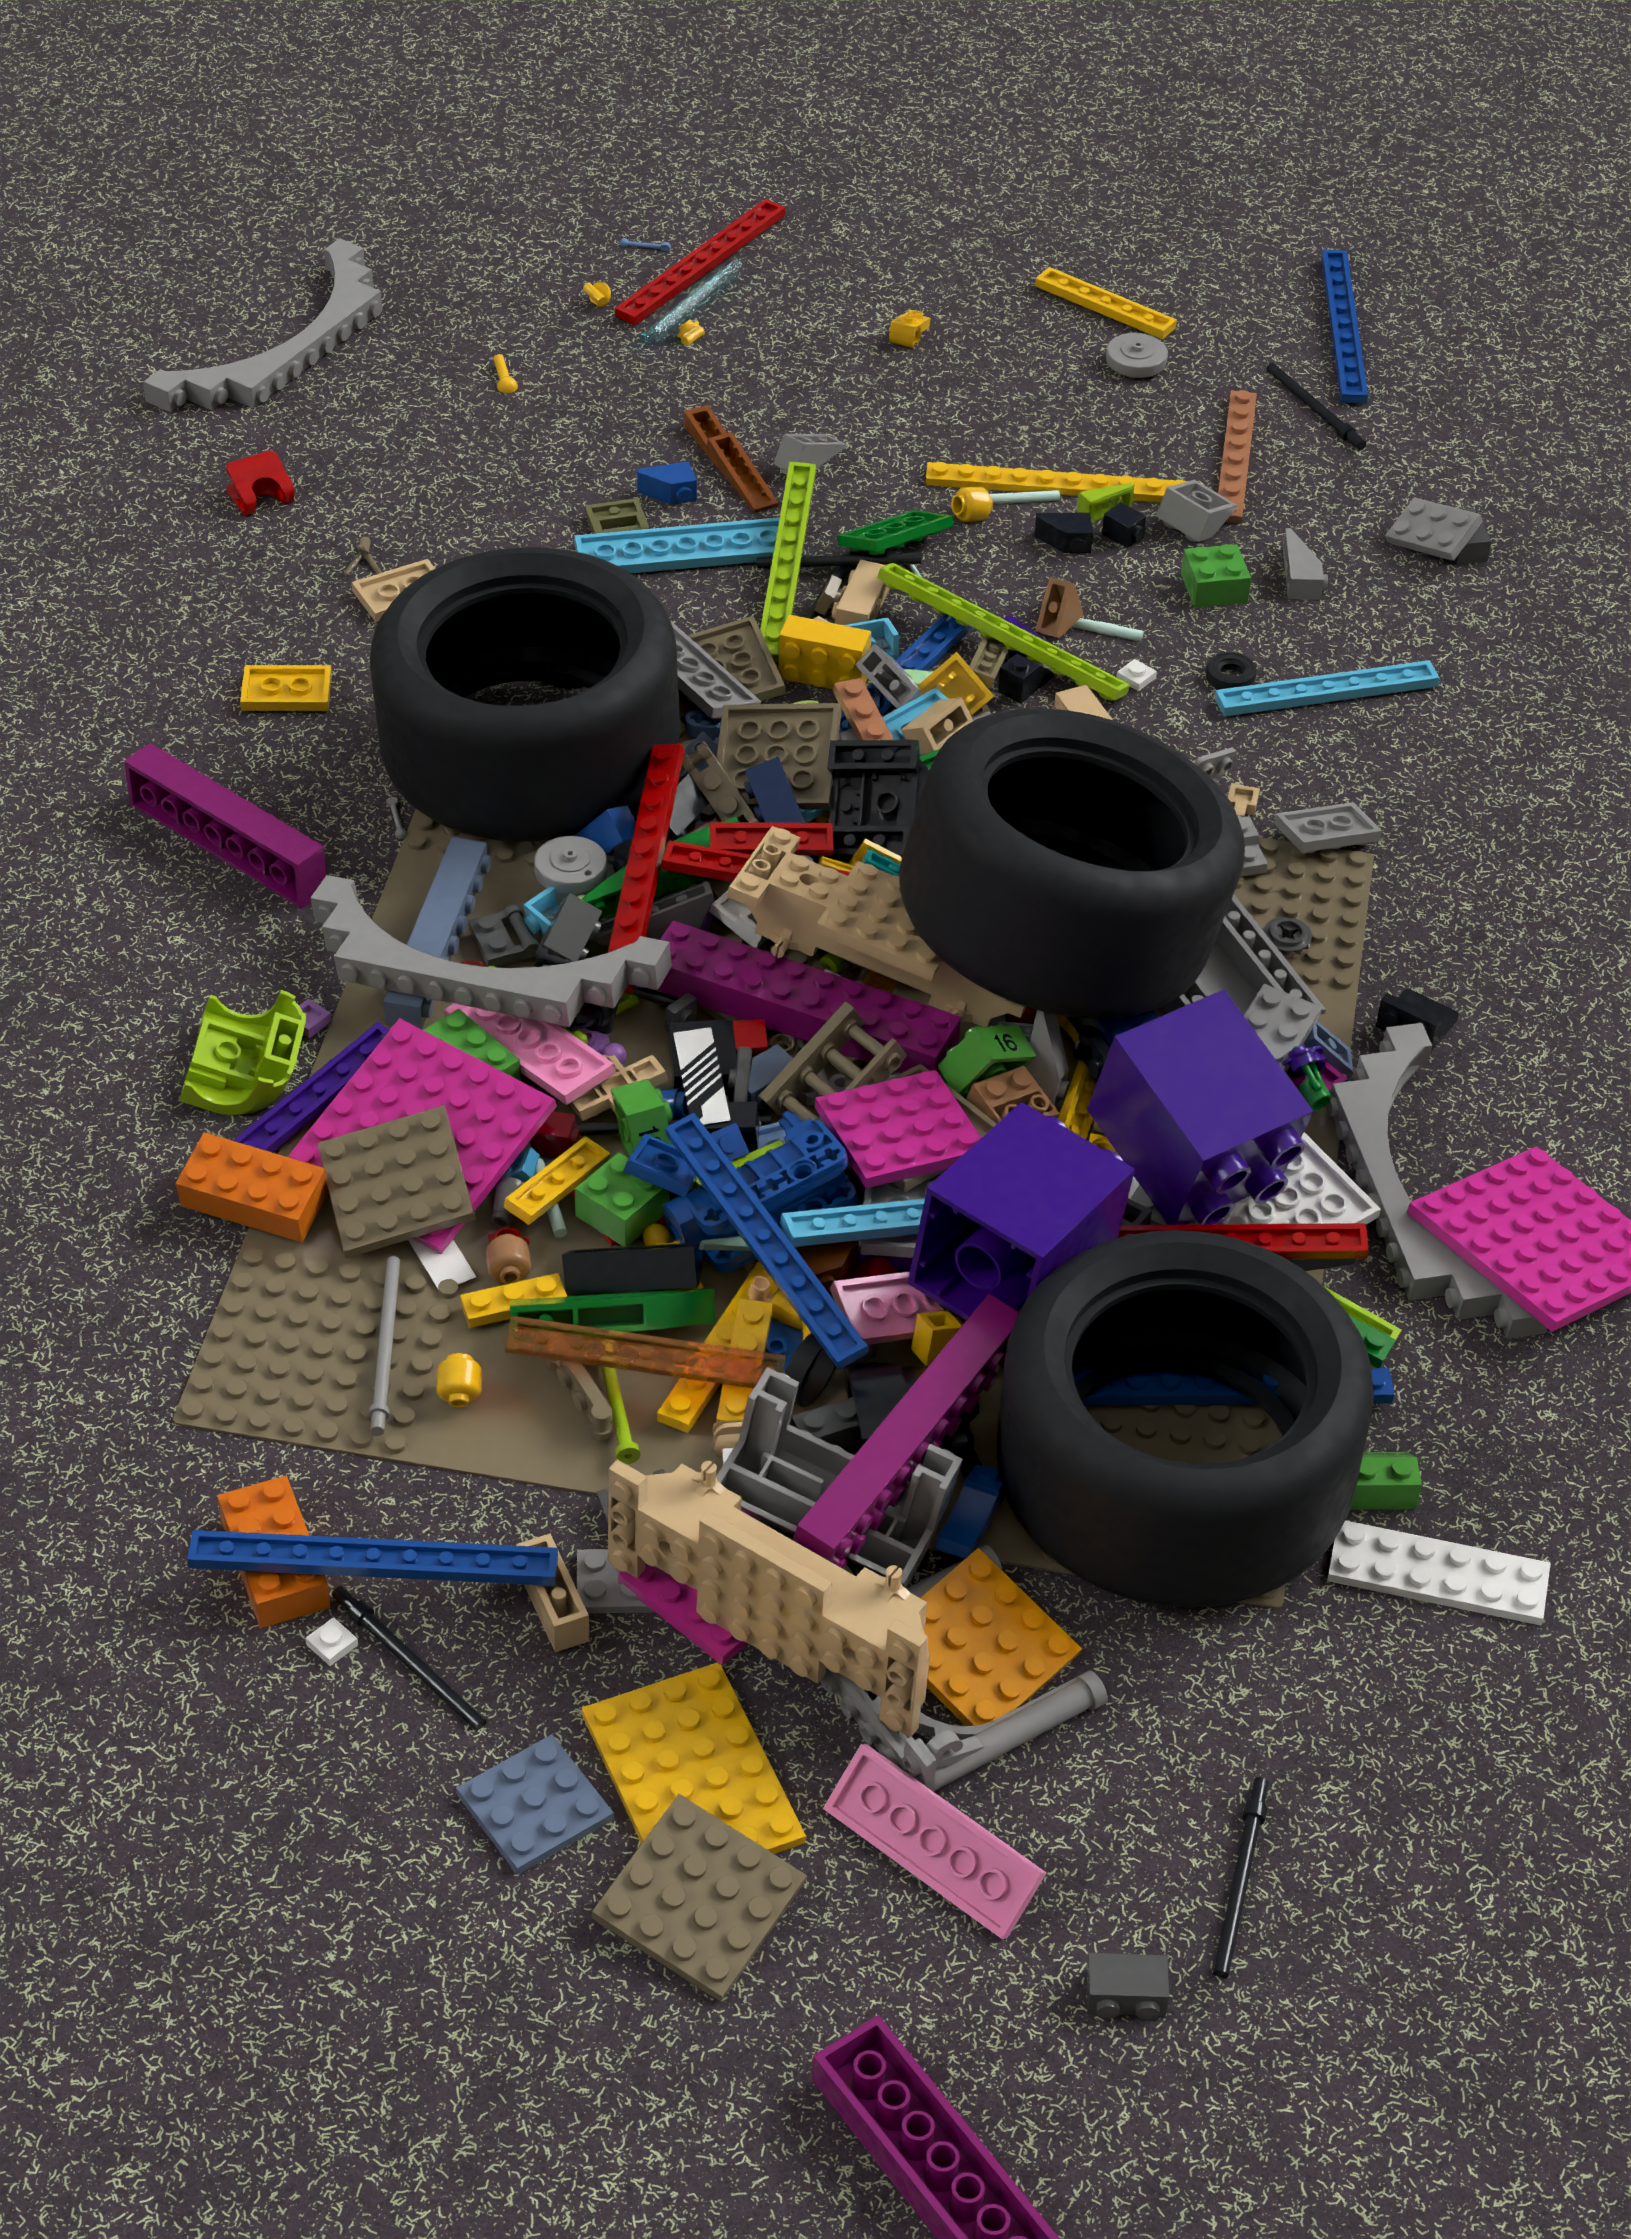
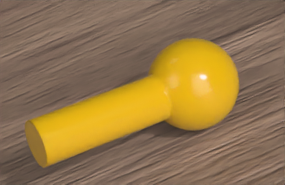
(506, 383)

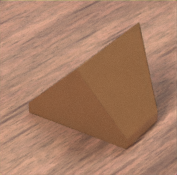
(1059, 608)

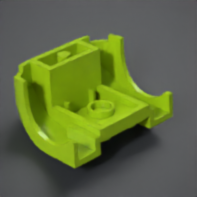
(242, 1058)

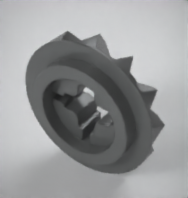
(1289, 928)

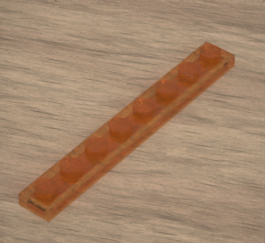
(639, 1352)

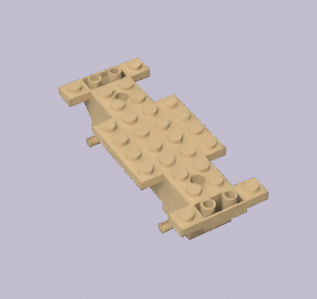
(853, 918)
(772, 1587)

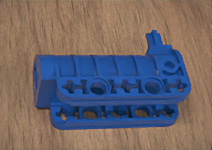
(787, 1179)

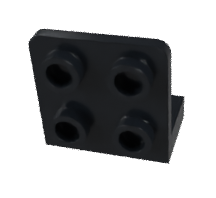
(1416, 1008)

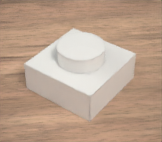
(1137, 674)
(331, 1641)

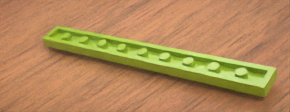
(787, 553)
(996, 628)

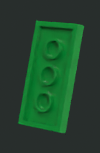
(895, 531)

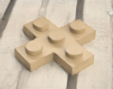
(600, 1097)

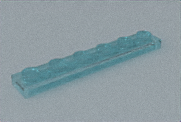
(687, 306)

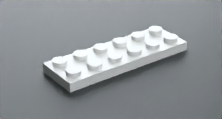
(1440, 1572)

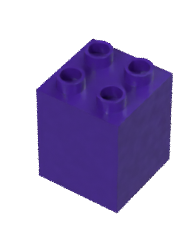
(1200, 1111)
(1016, 1212)

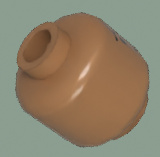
(508, 1259)

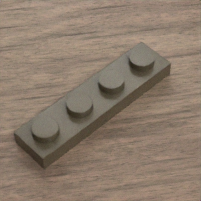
(988, 660)

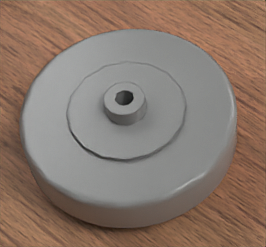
(1136, 355)
(570, 864)

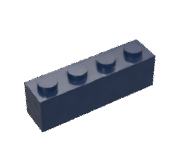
(773, 794)

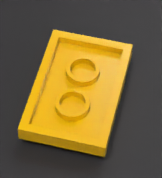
(286, 688)

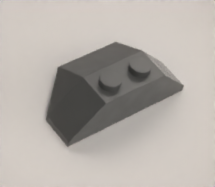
(684, 906)

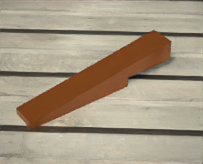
(729, 458)

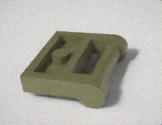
(614, 515)

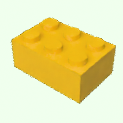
(821, 652)

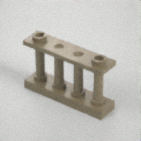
(825, 1048)

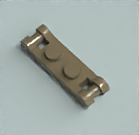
(717, 786)
(585, 1396)

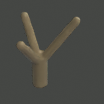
(363, 553)

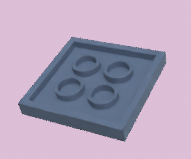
(534, 1804)

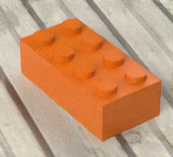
(252, 1187)
(273, 1510)

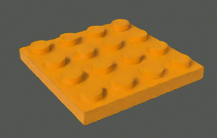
(989, 1642)

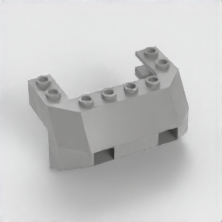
(788, 1469)

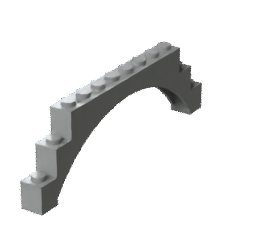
(258, 377)
(543, 994)
(1421, 1260)

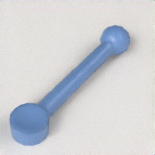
(665, 246)

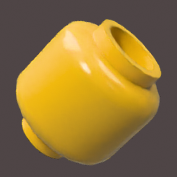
(972, 504)
(459, 1380)

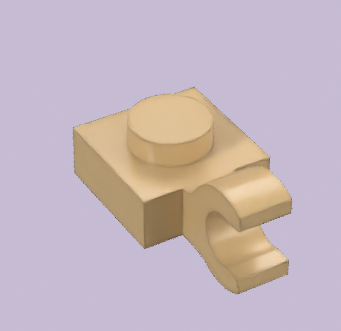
(1243, 799)

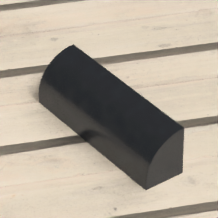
(632, 1268)

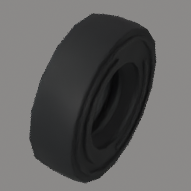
(1230, 660)

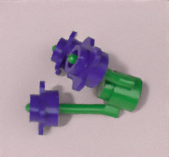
(1310, 1063)

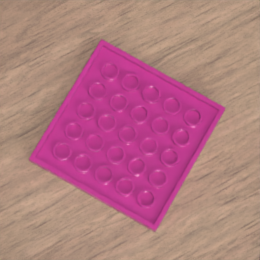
(417, 1072)
(1535, 1236)

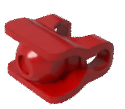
(258, 477)

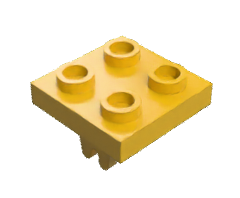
(958, 680)

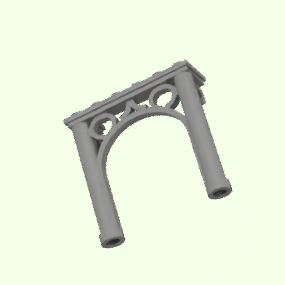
(962, 1749)

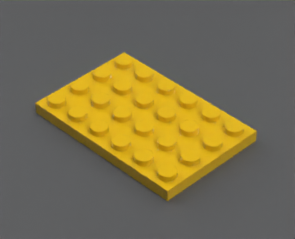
(694, 1743)

